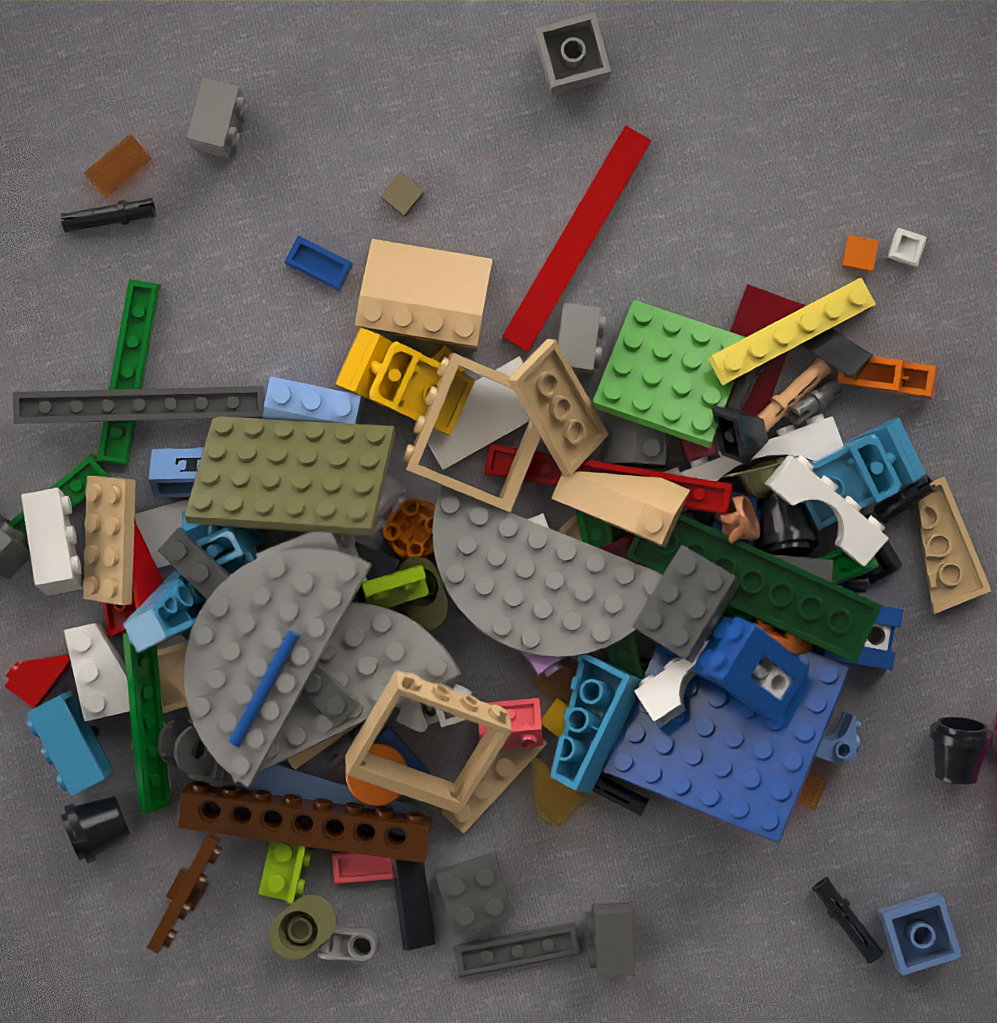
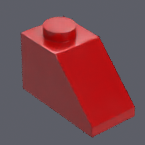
(37, 678)

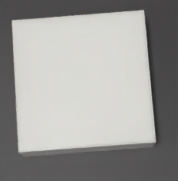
(907, 247)

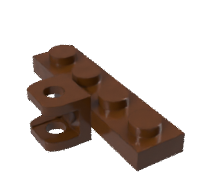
(186, 893)

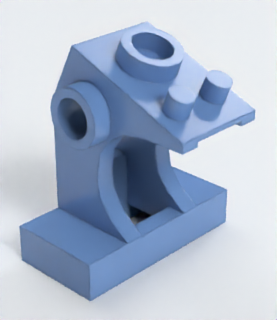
(845, 742)

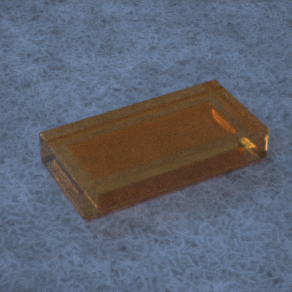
(117, 165)

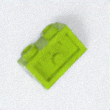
(396, 587)
(284, 870)

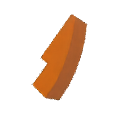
(895, 377)

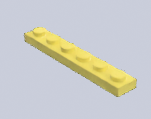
(791, 331)

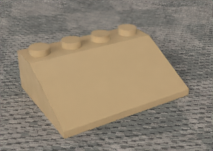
(423, 294)

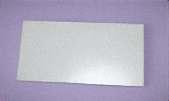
(486, 417)

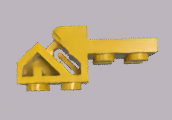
(400, 379)

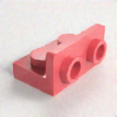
(525, 723)

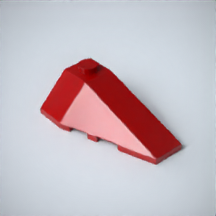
(145, 581)

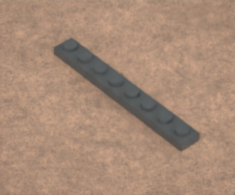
(137, 404)
(207, 574)

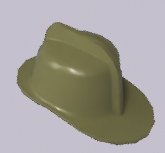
(754, 476)
(431, 609)
(302, 927)

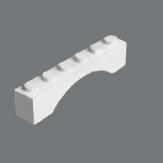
(810, 441)

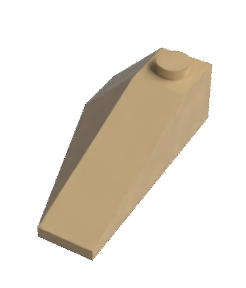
(632, 503)

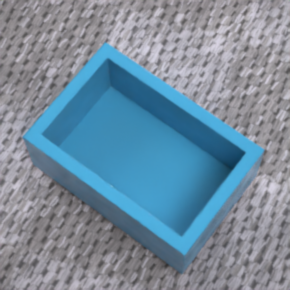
(69, 743)

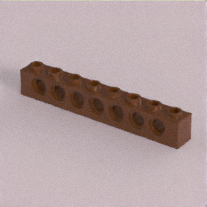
(320, 834)

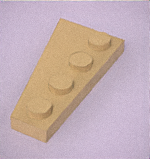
(948, 553)
(499, 775)

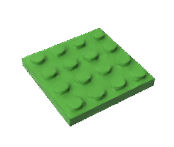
(664, 374)

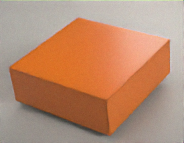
(860, 253)

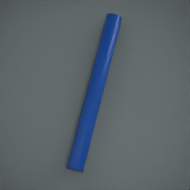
(264, 688)

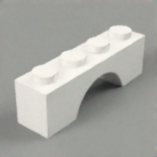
(856, 535)
(664, 693)

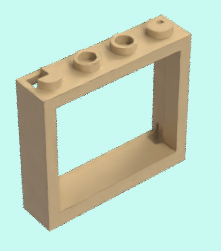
(425, 426)
(412, 781)

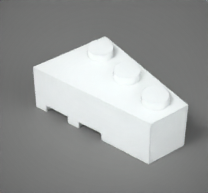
(52, 541)
(97, 671)

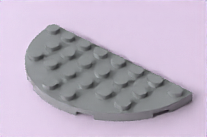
(534, 583)
(243, 631)
(363, 658)

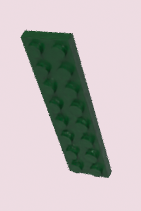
(772, 588)

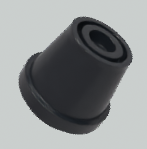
(785, 529)
(959, 748)
(94, 827)

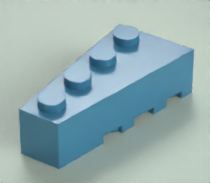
(165, 613)
(593, 721)

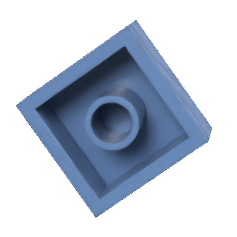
(919, 933)

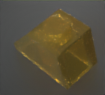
(551, 796)

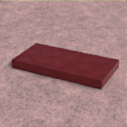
(755, 312)

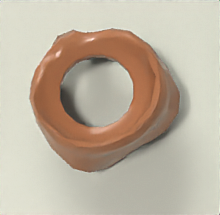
(740, 521)

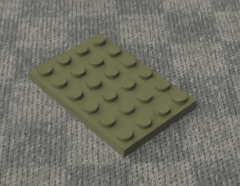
(291, 475)

